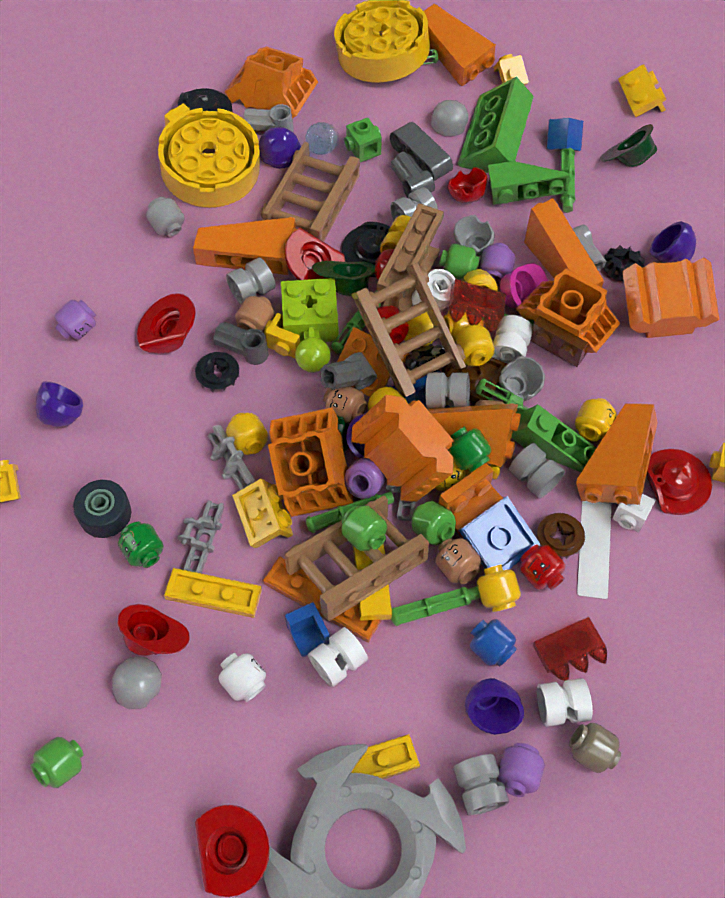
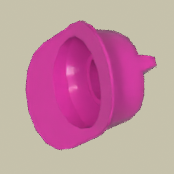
(521, 283)

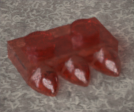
(477, 303)
(571, 646)

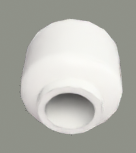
(242, 676)

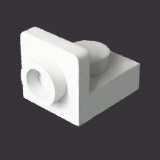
(633, 516)

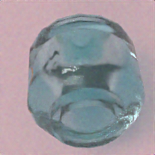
(322, 138)

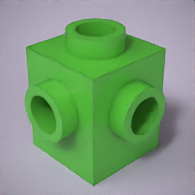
(363, 139)

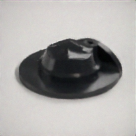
(205, 98)
(365, 242)

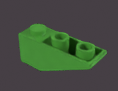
(523, 181)
(553, 438)

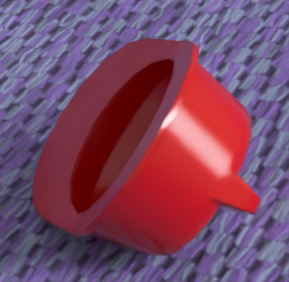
(150, 631)

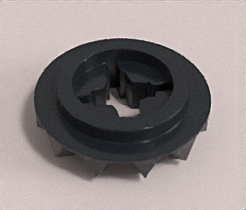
(614, 258)
(423, 356)
(225, 363)

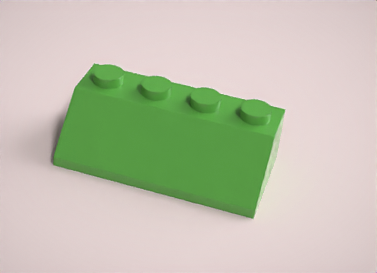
(497, 126)

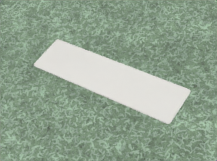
(595, 552)

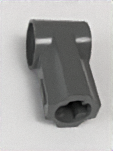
(411, 174)
(248, 343)
(351, 372)

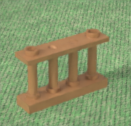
(328, 209)
(412, 249)
(380, 328)
(363, 582)

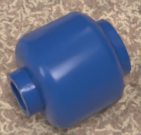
(493, 642)

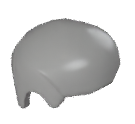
(449, 118)
(473, 233)
(522, 377)
(136, 682)

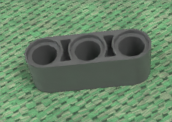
(422, 148)

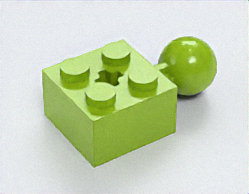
(312, 313)

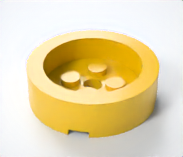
(386, 56)
(204, 177)

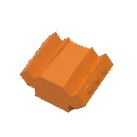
(271, 80)
(670, 297)
(574, 306)
(405, 445)
(309, 461)

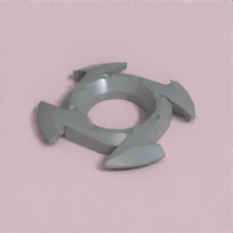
(342, 792)

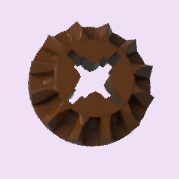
(568, 526)

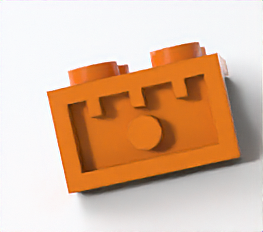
(362, 342)
(470, 496)

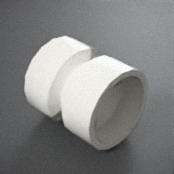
(440, 287)
(512, 338)
(346, 649)
(564, 702)

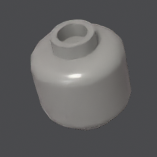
(165, 216)

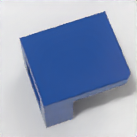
(565, 134)
(307, 628)

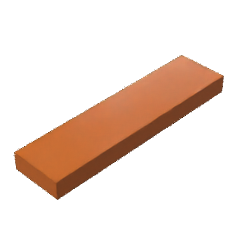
(303, 591)

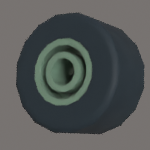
(101, 519)

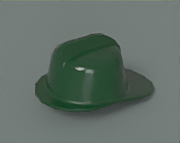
(634, 149)
(348, 275)

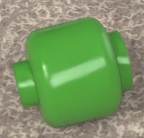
(459, 260)
(433, 522)
(364, 528)
(57, 762)

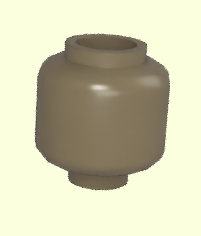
(595, 747)

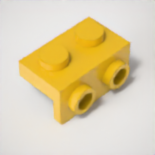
(641, 90)

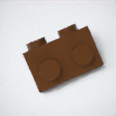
(558, 341)

